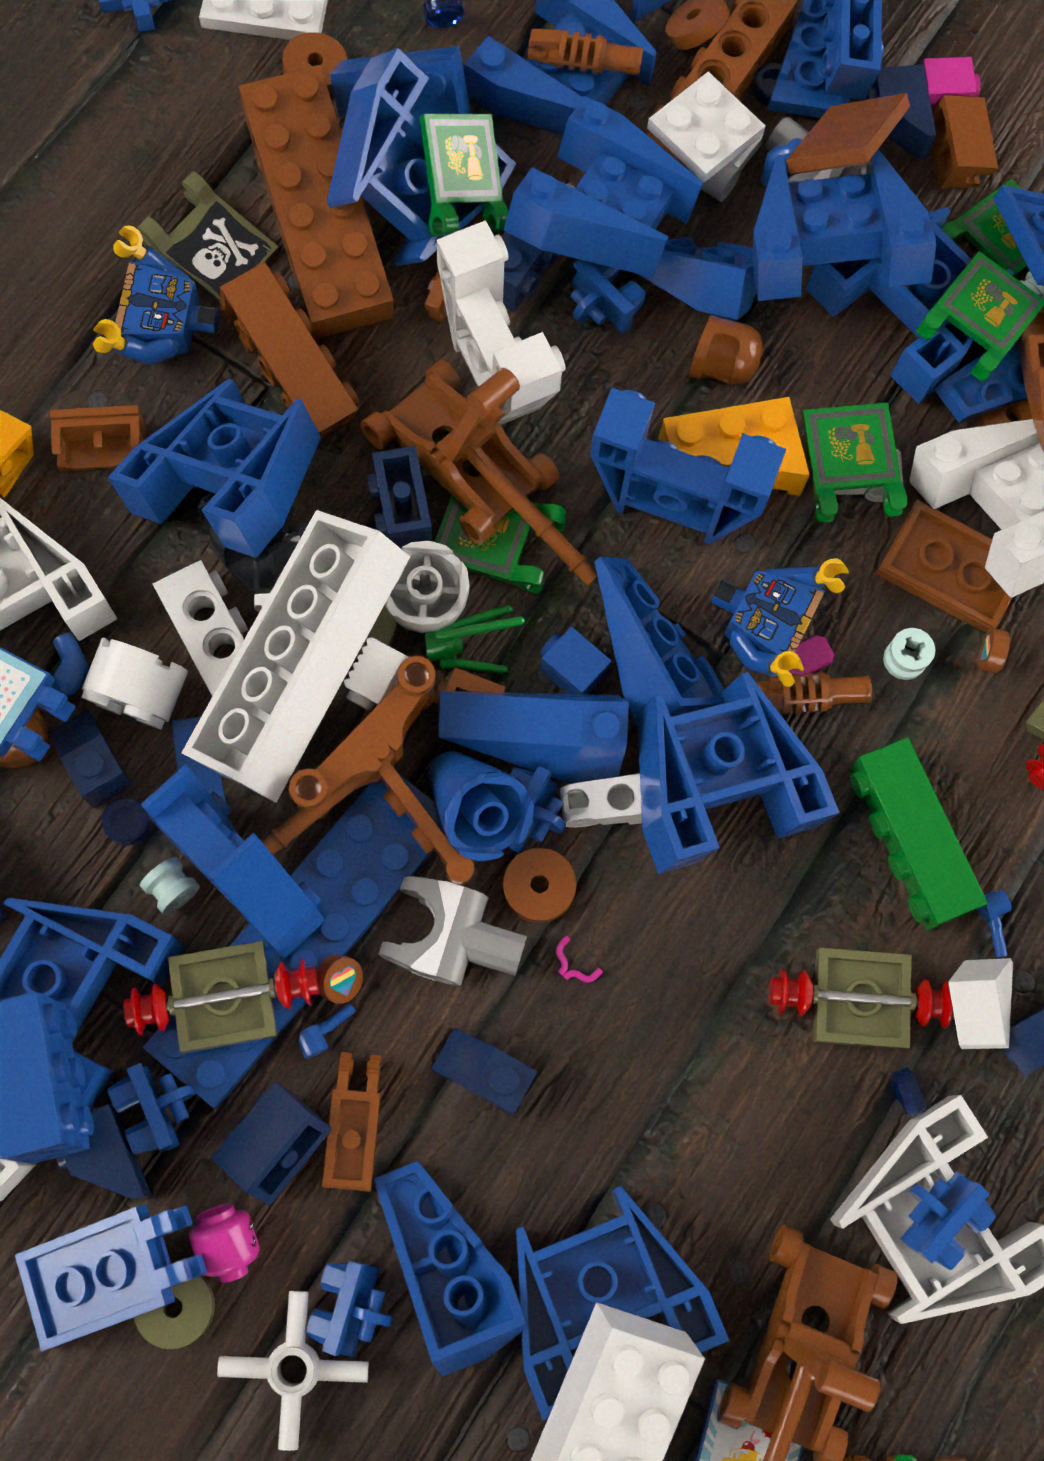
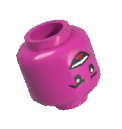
(225, 1241)

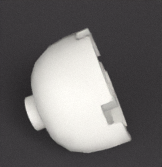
(430, 588)

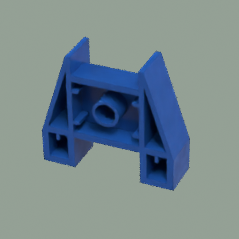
(542, 92)
(385, 155)
(615, 204)
(840, 223)
(923, 362)
(229, 449)
(675, 483)
(718, 759)
(236, 867)
(70, 957)
(612, 1264)

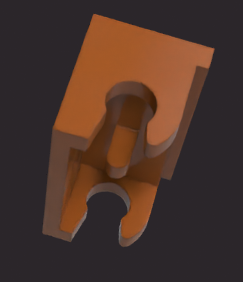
(962, 142)
(95, 436)

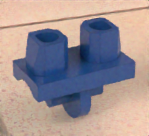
(601, 300)
(546, 806)
(141, 1089)
(942, 1215)
(355, 1310)

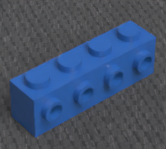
(853, 46)

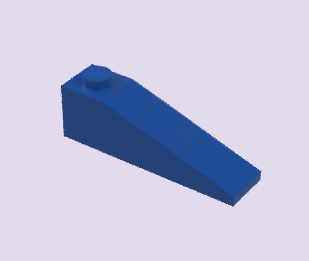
(708, 278)
(649, 647)
(565, 733)
(452, 1278)

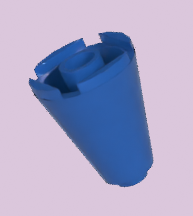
(479, 805)

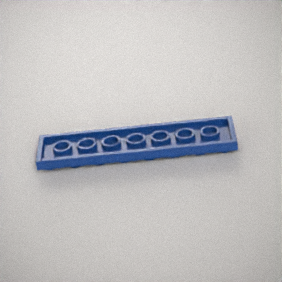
(356, 877)

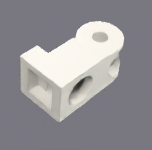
(602, 802)

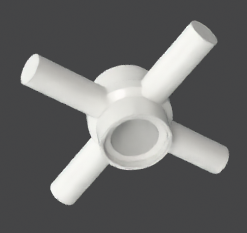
(270, 1369)

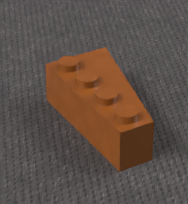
(286, 349)

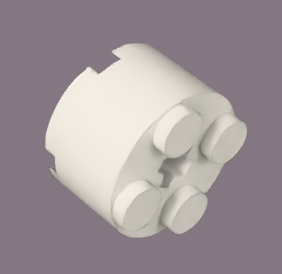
(135, 681)

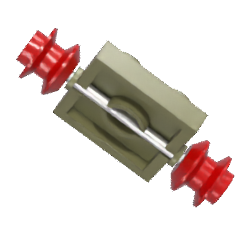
(221, 997)
(861, 998)

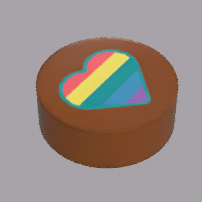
(994, 650)
(339, 978)

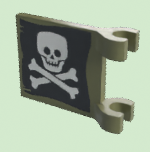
(211, 242)

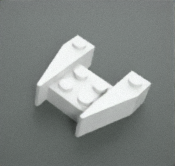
(472, 289)
(1006, 477)
(42, 571)
(990, 1268)

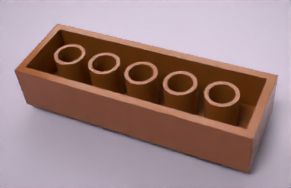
(326, 247)

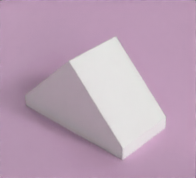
(982, 1003)

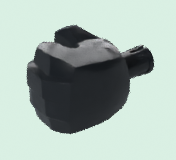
(261, 572)

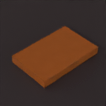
(848, 134)
(945, 567)

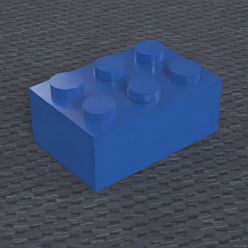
(40, 1081)

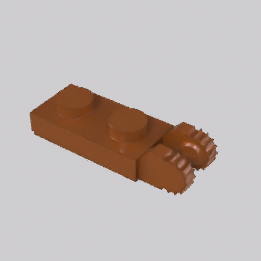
(354, 1129)

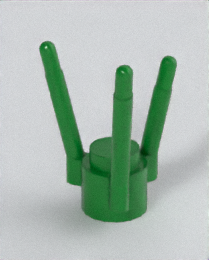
(448, 641)

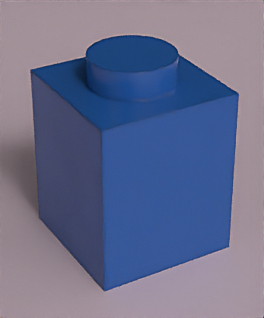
(573, 663)

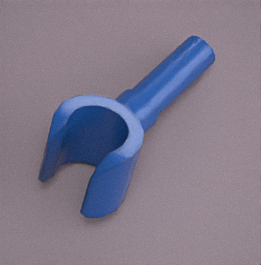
(997, 905)
(312, 1039)

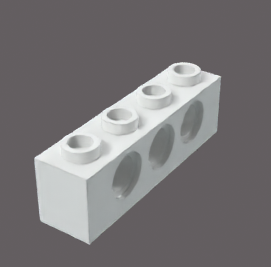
(182, 597)

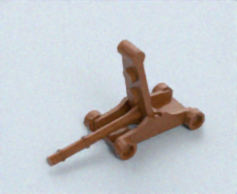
(480, 439)
(370, 757)
(826, 1371)

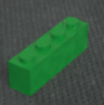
(916, 834)

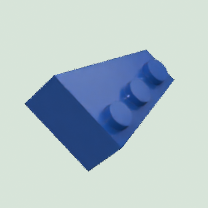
(442, 93)

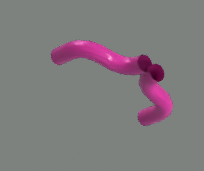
(573, 973)

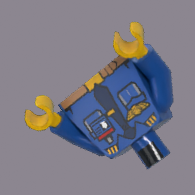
(155, 309)
(775, 615)

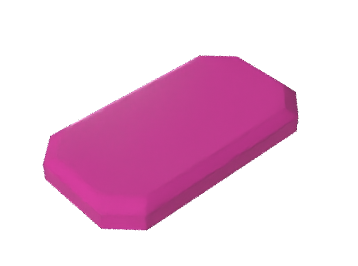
(814, 655)

